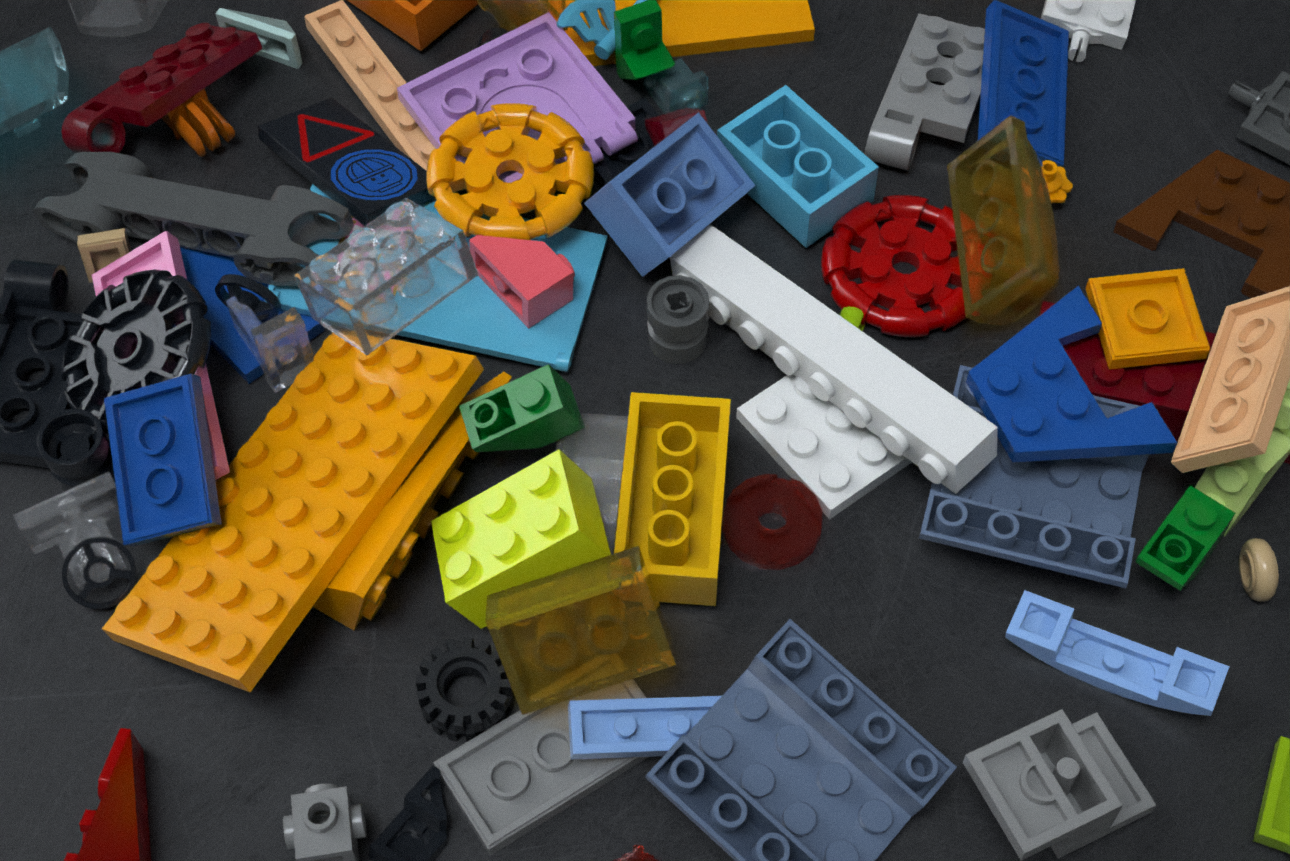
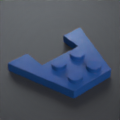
(1044, 403)

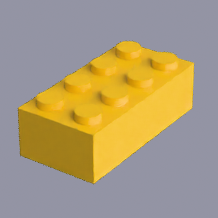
(675, 492)

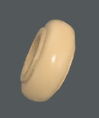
(1258, 569)

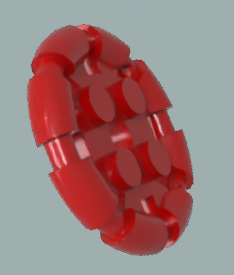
(881, 249)

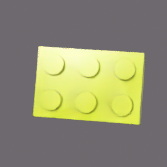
(518, 533)

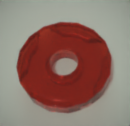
(772, 547)

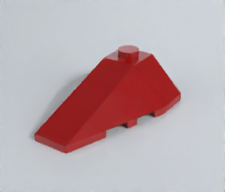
(121, 821)

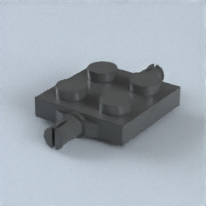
(1268, 116)

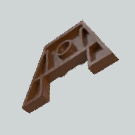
(1228, 204)

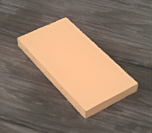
(1239, 385)

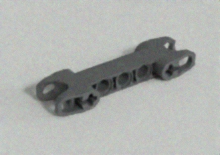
(260, 234)

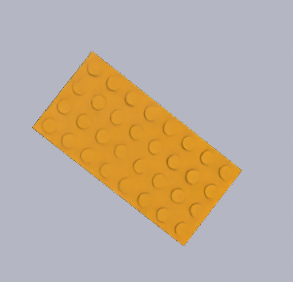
(293, 508)

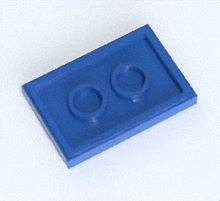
(162, 460)

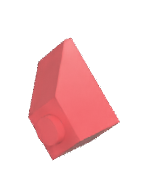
(524, 275)

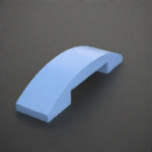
(1115, 663)

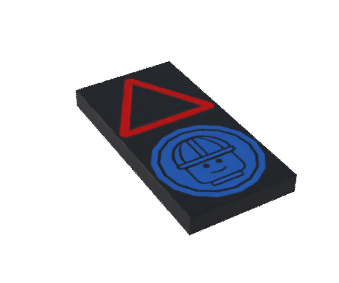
(346, 159)

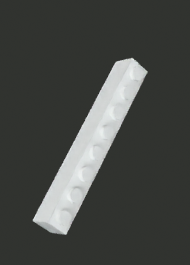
(839, 361)

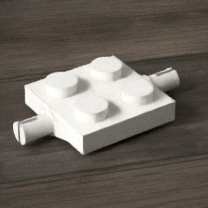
(1090, 22)

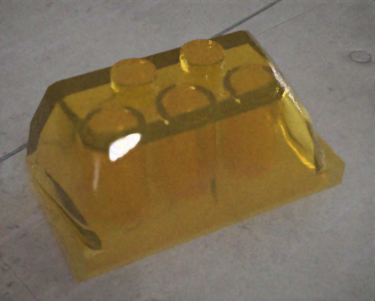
(1003, 226)

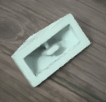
(275, 35)

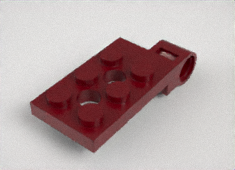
(157, 86)

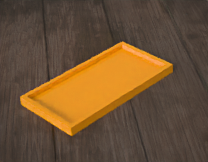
(718, 26)

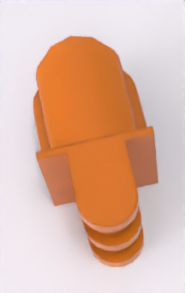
(197, 123)

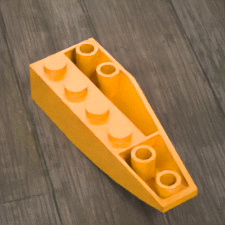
(387, 545)

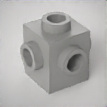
(324, 824)

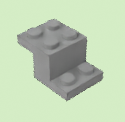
(1058, 784)

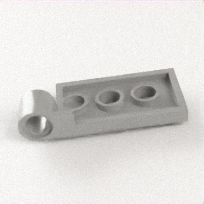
(918, 105)

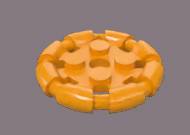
(505, 151)

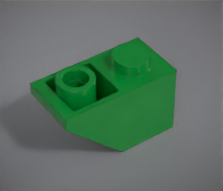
(523, 413)
(1186, 538)

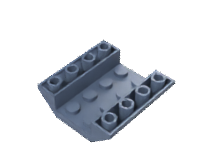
(1044, 513)
(800, 762)

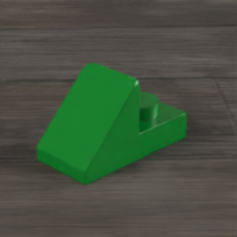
(640, 42)

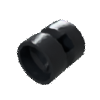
(74, 448)

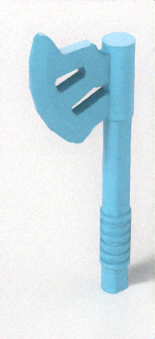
(597, 32)

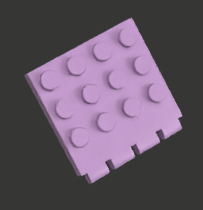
(529, 67)

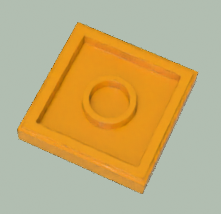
(1147, 318)

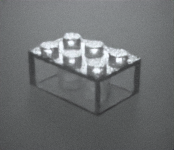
(386, 275)

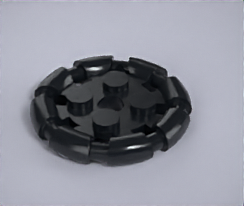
(140, 311)

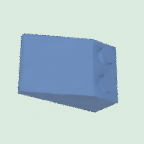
(670, 194)

